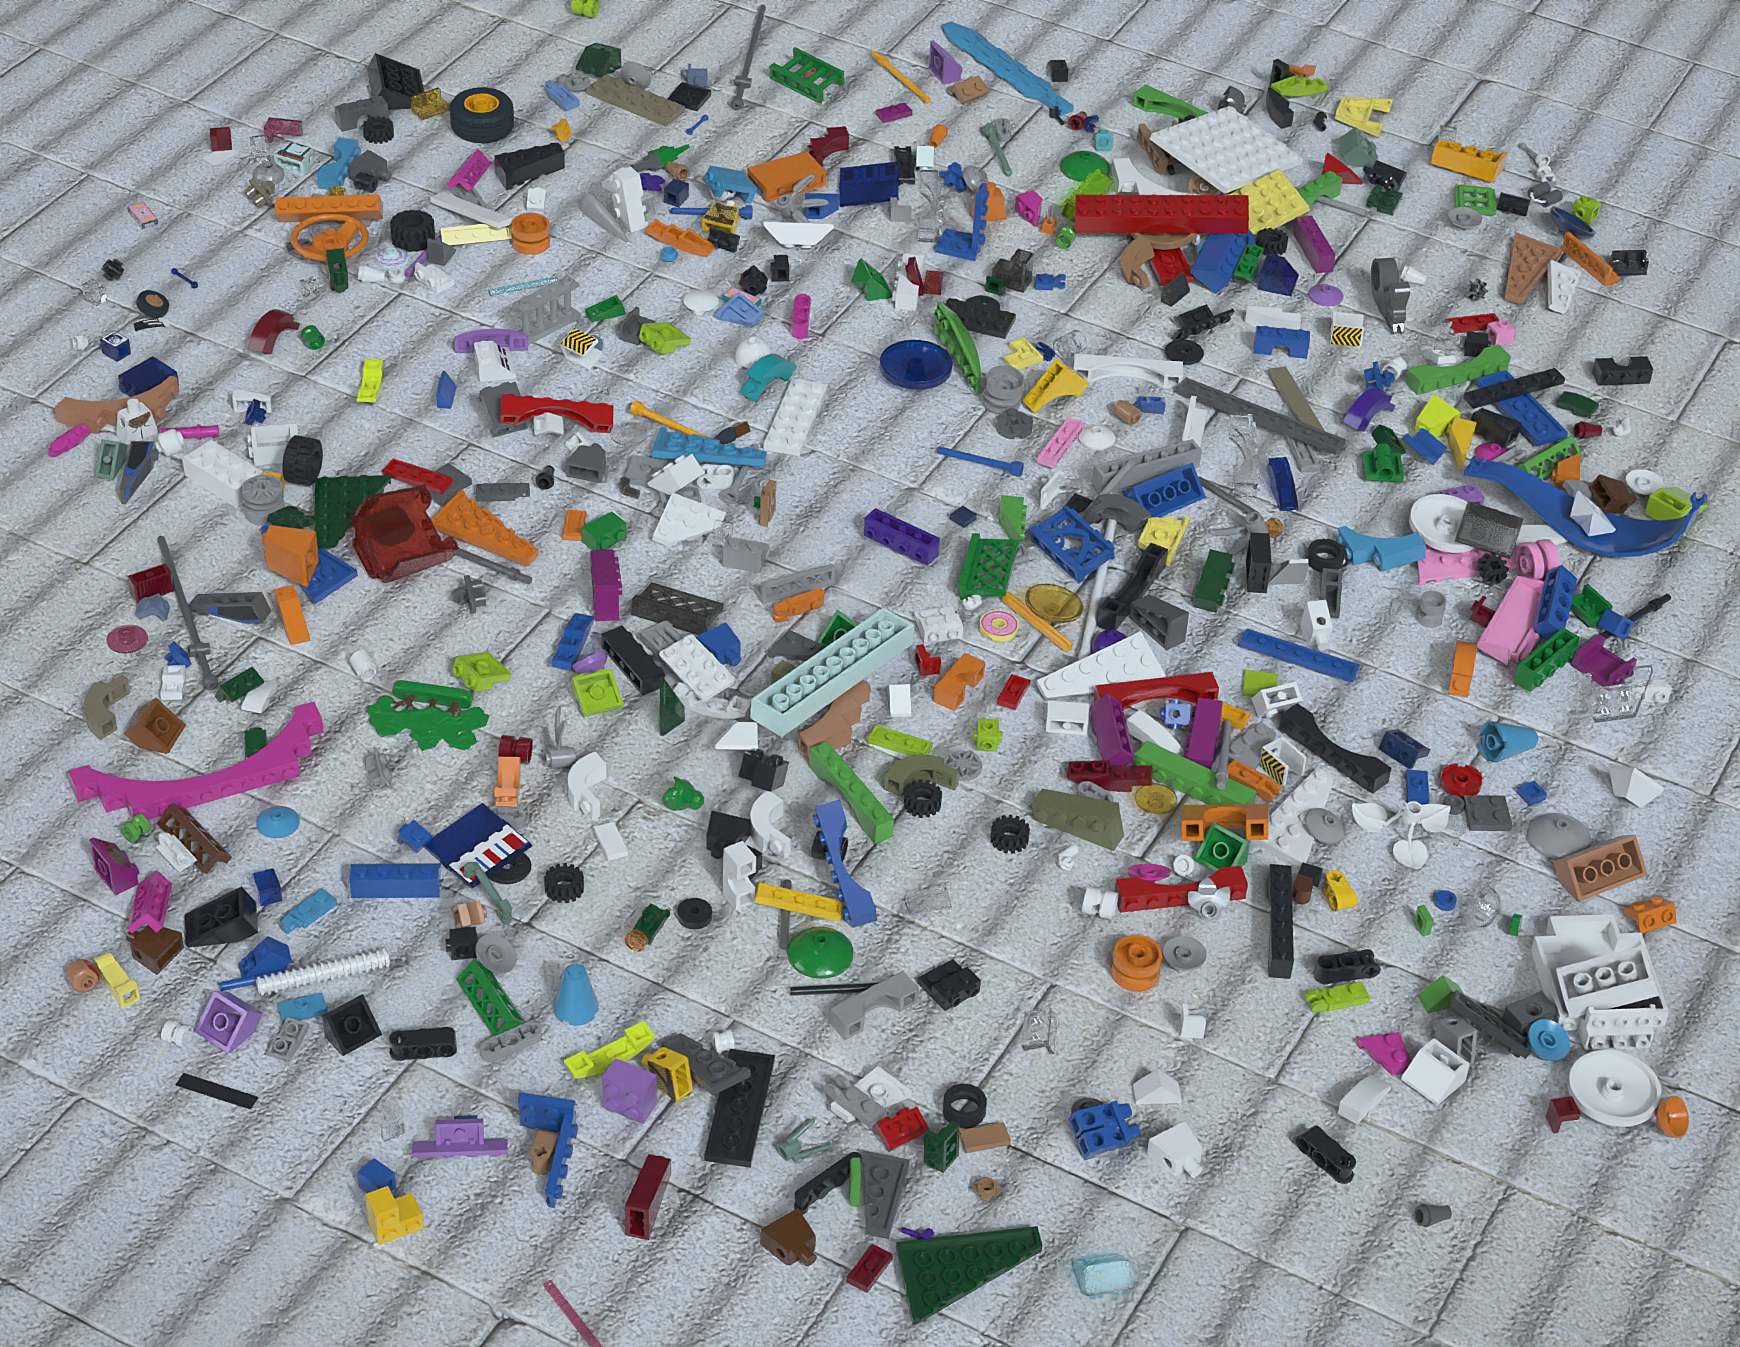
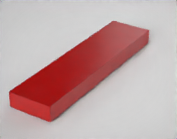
(417, 476)

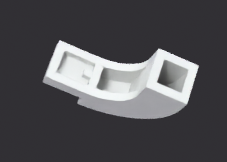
(581, 777)
(763, 813)

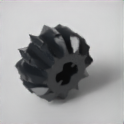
(1490, 561)

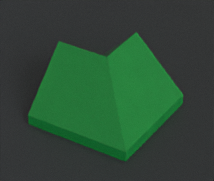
(870, 282)
(836, 628)
(1222, 848)

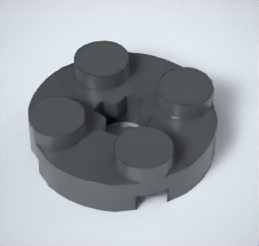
(1014, 424)

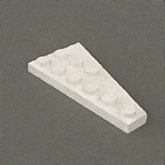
(1120, 662)

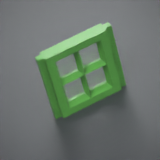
(1477, 198)

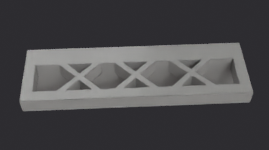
(796, 584)

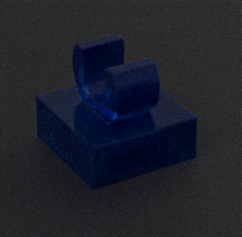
(254, 413)

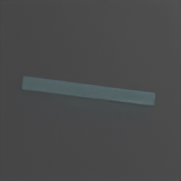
(522, 286)

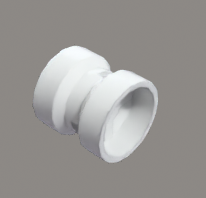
(1396, 366)
(177, 1033)

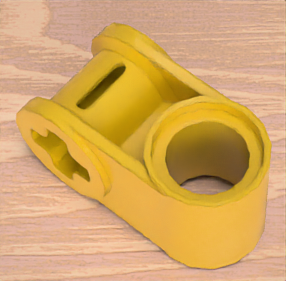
(1339, 891)

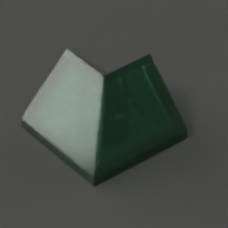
(671, 708)

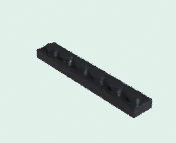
(1514, 388)

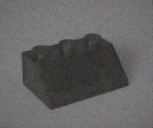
(1488, 529)

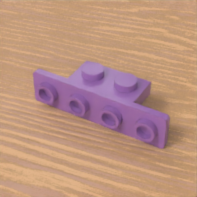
(459, 1138)

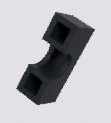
(1610, 373)

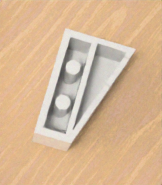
(627, 199)

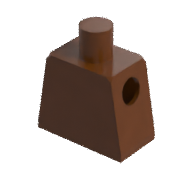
(1611, 494)
(155, 949)
(790, 1239)

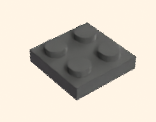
(1487, 813)

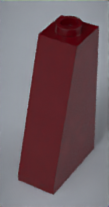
(647, 1197)

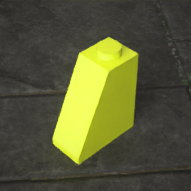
(1436, 416)

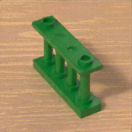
(806, 86)

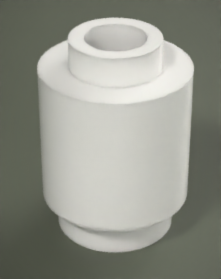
(363, 664)

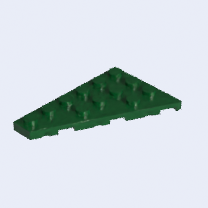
(337, 502)
(951, 1267)

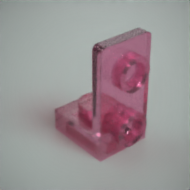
(282, 126)

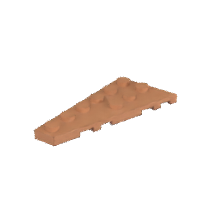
(1528, 266)

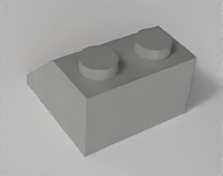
(744, 554)

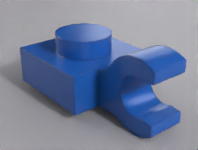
(1047, 282)

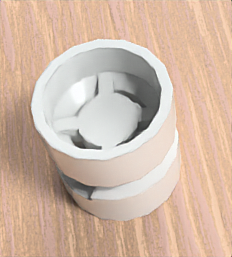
(1099, 902)

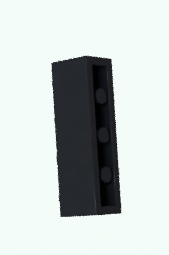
(632, 659)

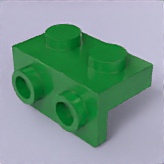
(1590, 606)

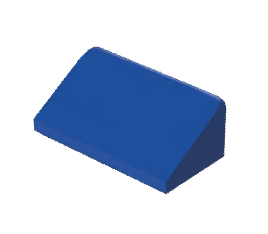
(445, 391)

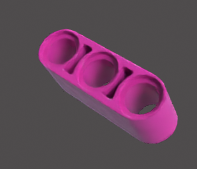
(801, 316)

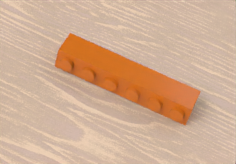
(300, 208)

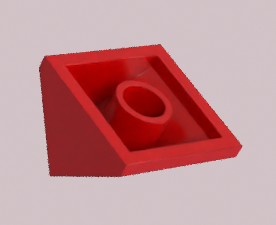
(1340, 169)

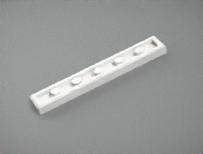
(471, 210)

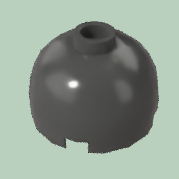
(1234, 98)

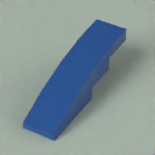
(573, 641)

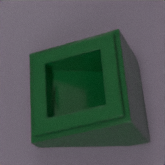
(995, 285)

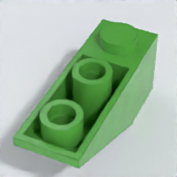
(1011, 516)

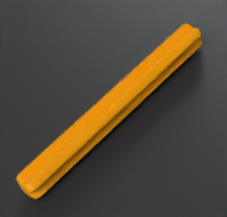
(1040, 624)

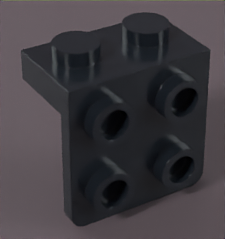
(1385, 175)

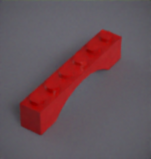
(592, 415)
(1180, 687)
(1139, 894)

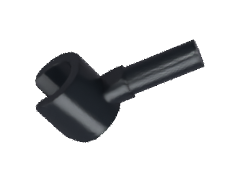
(1054, 113)

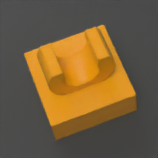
(563, 130)

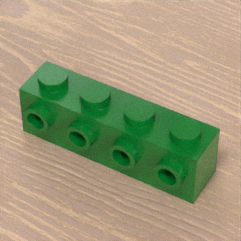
(1546, 660)

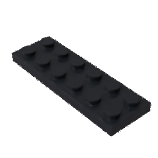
(740, 1112)

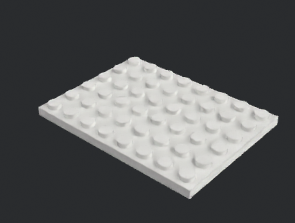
(1226, 149)

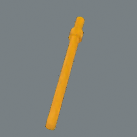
(884, 62)

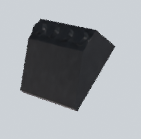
(394, 81)

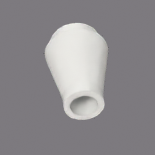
(369, 274)
(1412, 275)

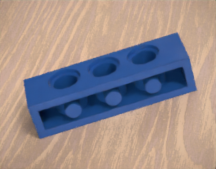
(1555, 602)

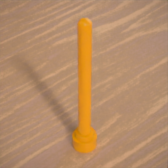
(638, 409)

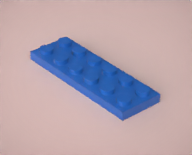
(1536, 421)

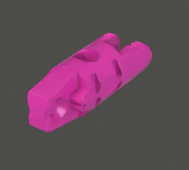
(68, 440)

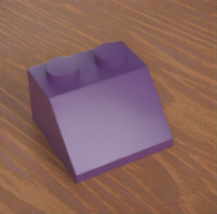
(943, 64)
(227, 1021)

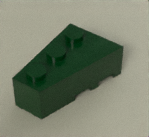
(1214, 581)

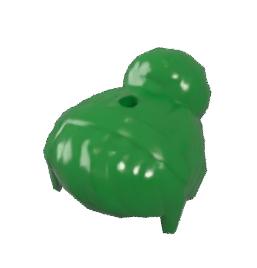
(682, 796)

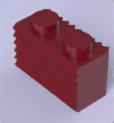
(150, 582)

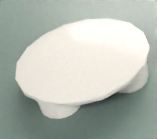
(701, 301)

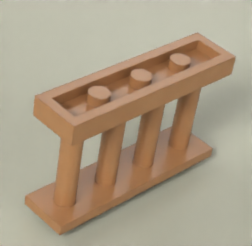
(1154, 152)

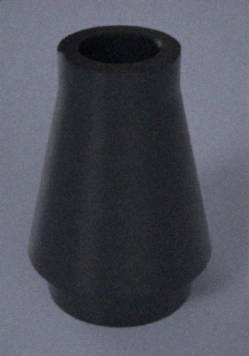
(545, 478)

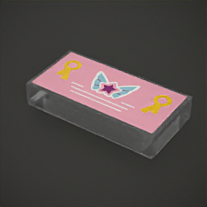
(142, 215)

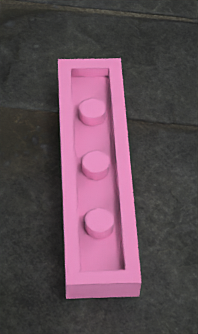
(1060, 442)

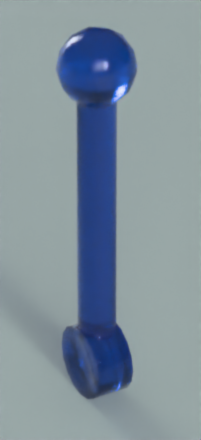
(194, 284)

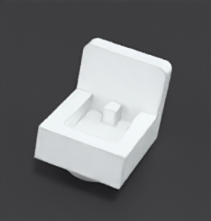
(536, 199)

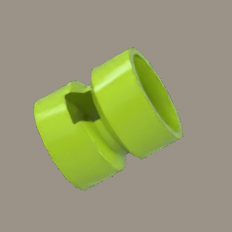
(587, 7)

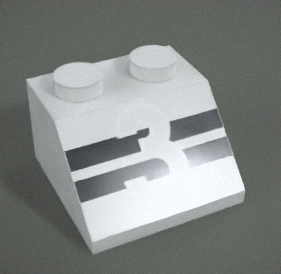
(493, 362)

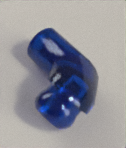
(1089, 126)
(1047, 350)

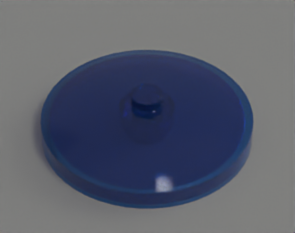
(916, 364)

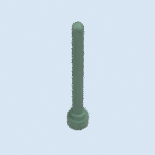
(990, 131)

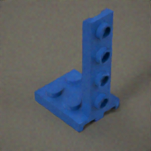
(967, 244)
(556, 1116)

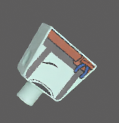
(295, 158)

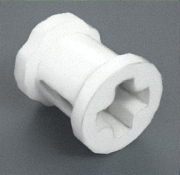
(1548, 173)

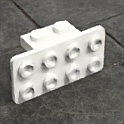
(697, 667)

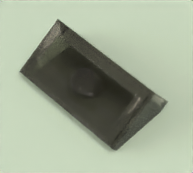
(1175, 290)

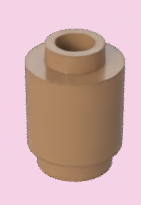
(1127, 412)

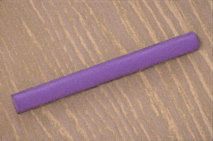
(420, 259)

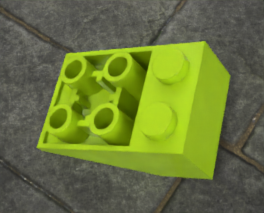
(1670, 504)

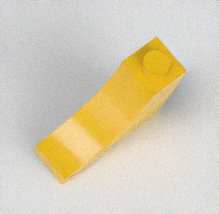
(1055, 382)

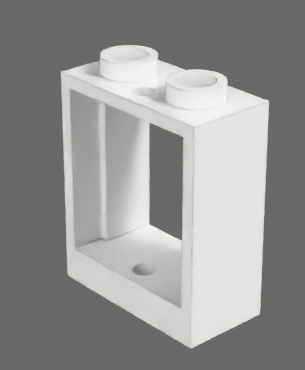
(267, 434)

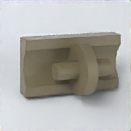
(259, 194)

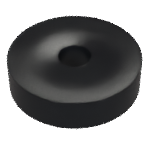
(694, 921)

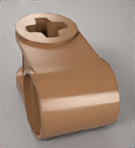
(543, 1151)

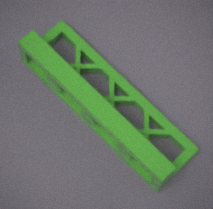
(1550, 452)

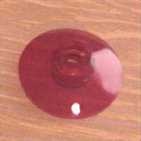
(127, 639)

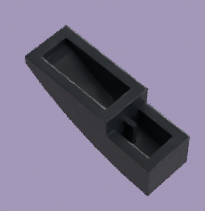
(1279, 109)

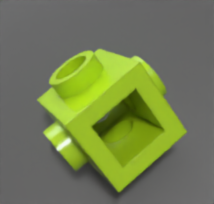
(1586, 208)
(987, 734)

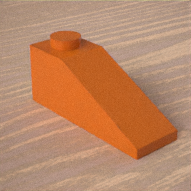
(291, 614)

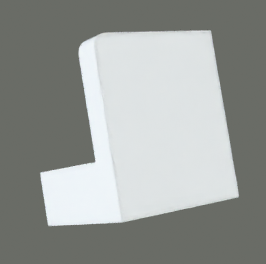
(548, 423)
(1191, 1025)

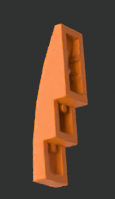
(683, 240)

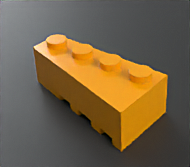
(1468, 160)

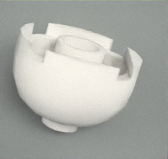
(750, 351)

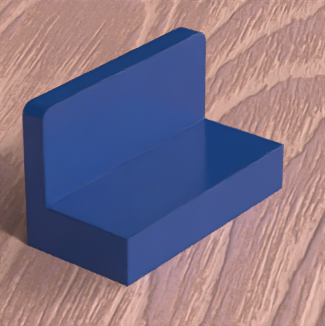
(1426, 445)

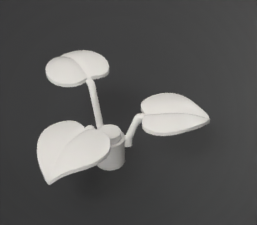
(1409, 853)

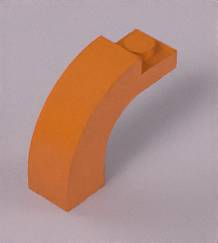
(1462, 669)
(508, 781)

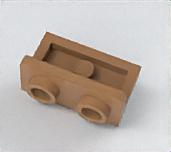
(969, 89)

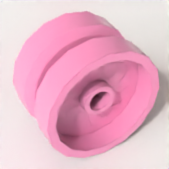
(1536, 559)

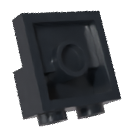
(950, 984)

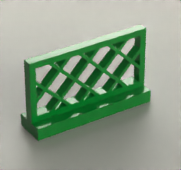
(973, 565)

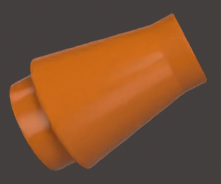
(938, 134)

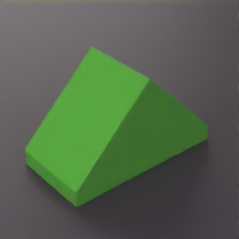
(1438, 994)

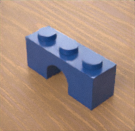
(1268, 337)

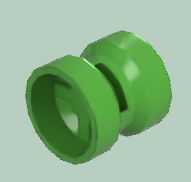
(1065, 237)
(134, 828)

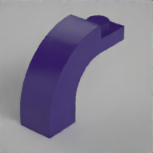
(1367, 406)

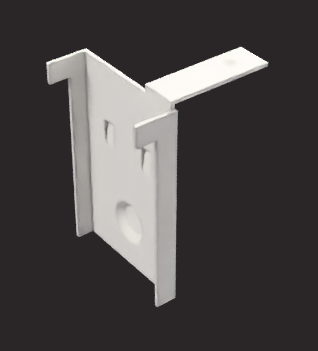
(1050, 490)

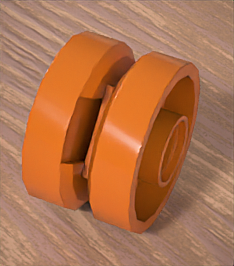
(530, 233)
(1136, 963)

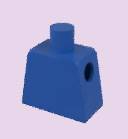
(722, 644)

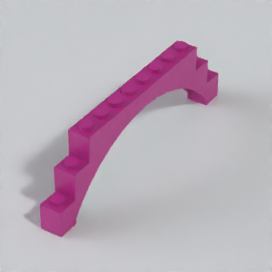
(152, 798)

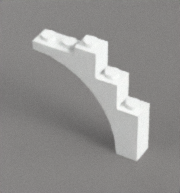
(1130, 180)

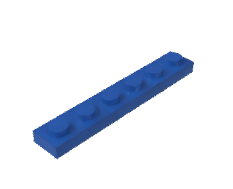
(1299, 655)

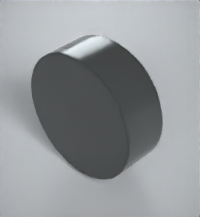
(1456, 804)

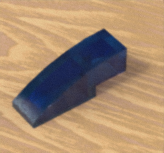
(1282, 483)

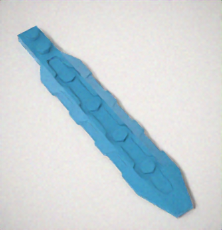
(1005, 66)

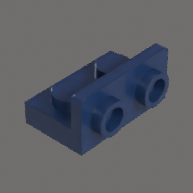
(1403, 748)

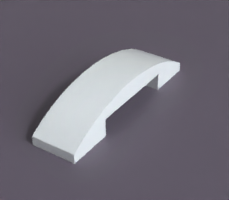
(714, 706)

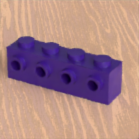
(901, 536)

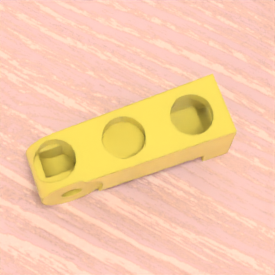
(116, 980)

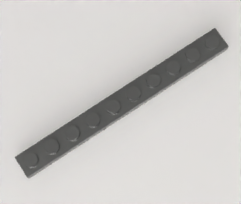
(1262, 416)

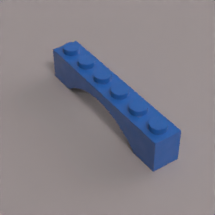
(857, 900)

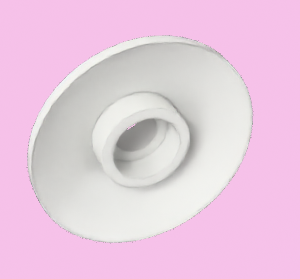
(1096, 437)
(1644, 481)

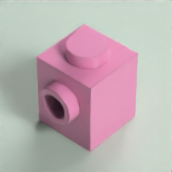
(1500, 332)

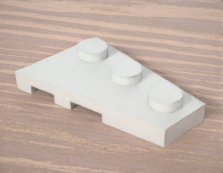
(879, 1087)

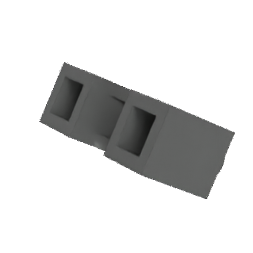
(349, 113)

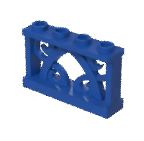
(1077, 528)

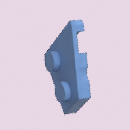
(740, 311)

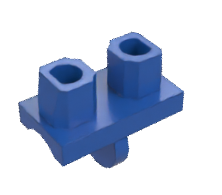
(954, 177)
(1385, 378)

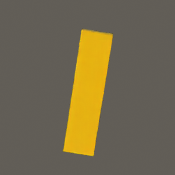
(799, 902)

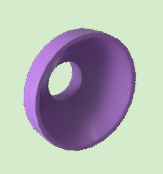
(591, 663)

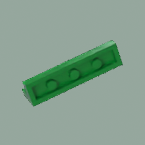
(493, 994)

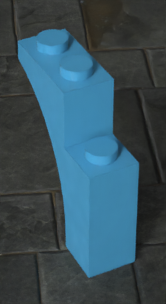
(1385, 552)

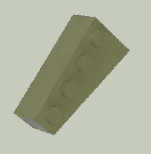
(1080, 816)

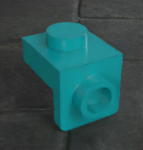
(1104, 140)

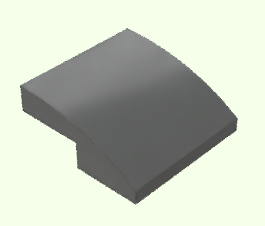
(460, 481)

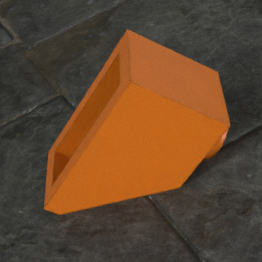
(1566, 470)

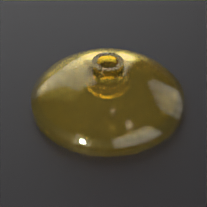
(1053, 603)

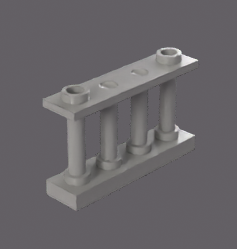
(557, 318)

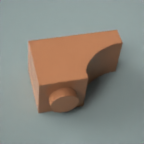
(469, 914)

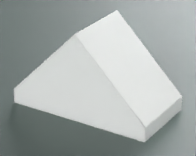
(899, 700)
(1157, 1089)

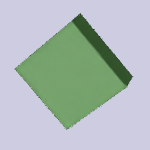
(1423, 920)

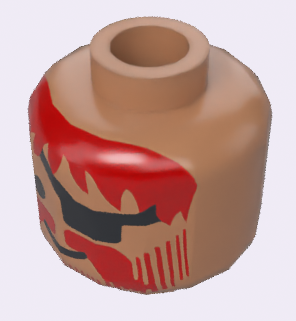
(82, 973)

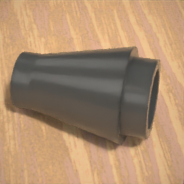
(1429, 1214)

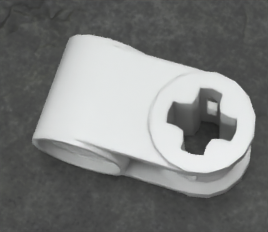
(717, 477)

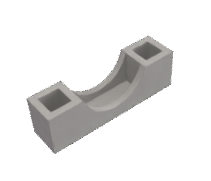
(895, 993)

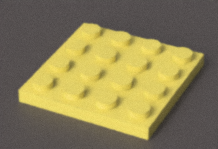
(1272, 202)

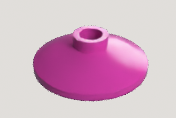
(1489, 451)
(1149, 872)

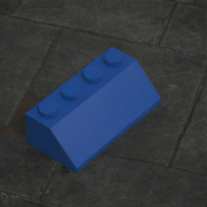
(1218, 260)
(1168, 491)
(395, 880)

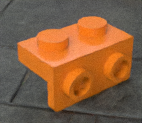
(1652, 913)

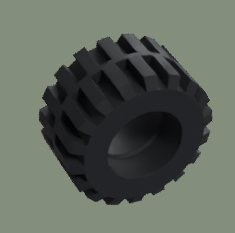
(411, 230)
(302, 460)

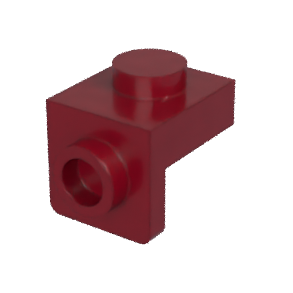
(1481, 613)

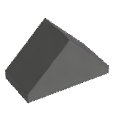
(439, 252)

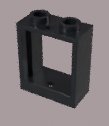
(1258, 562)

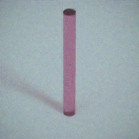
(571, 1314)

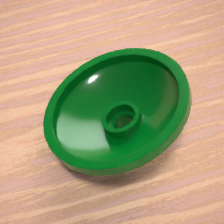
(1080, 164)
(820, 952)

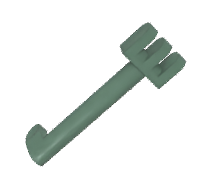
(504, 907)

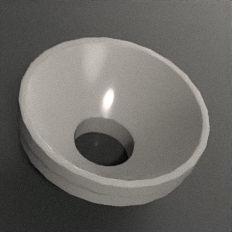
(268, 172)
(974, 177)

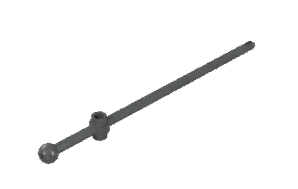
(743, 80)
(198, 648)

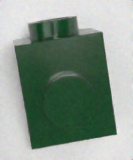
(255, 740)

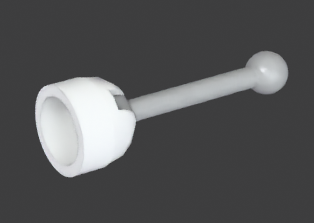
(1541, 159)

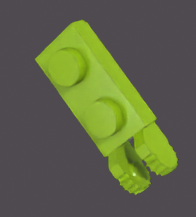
(1337, 997)

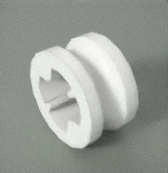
(396, 275)

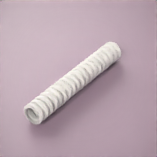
(323, 972)

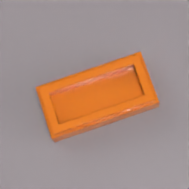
(574, 521)

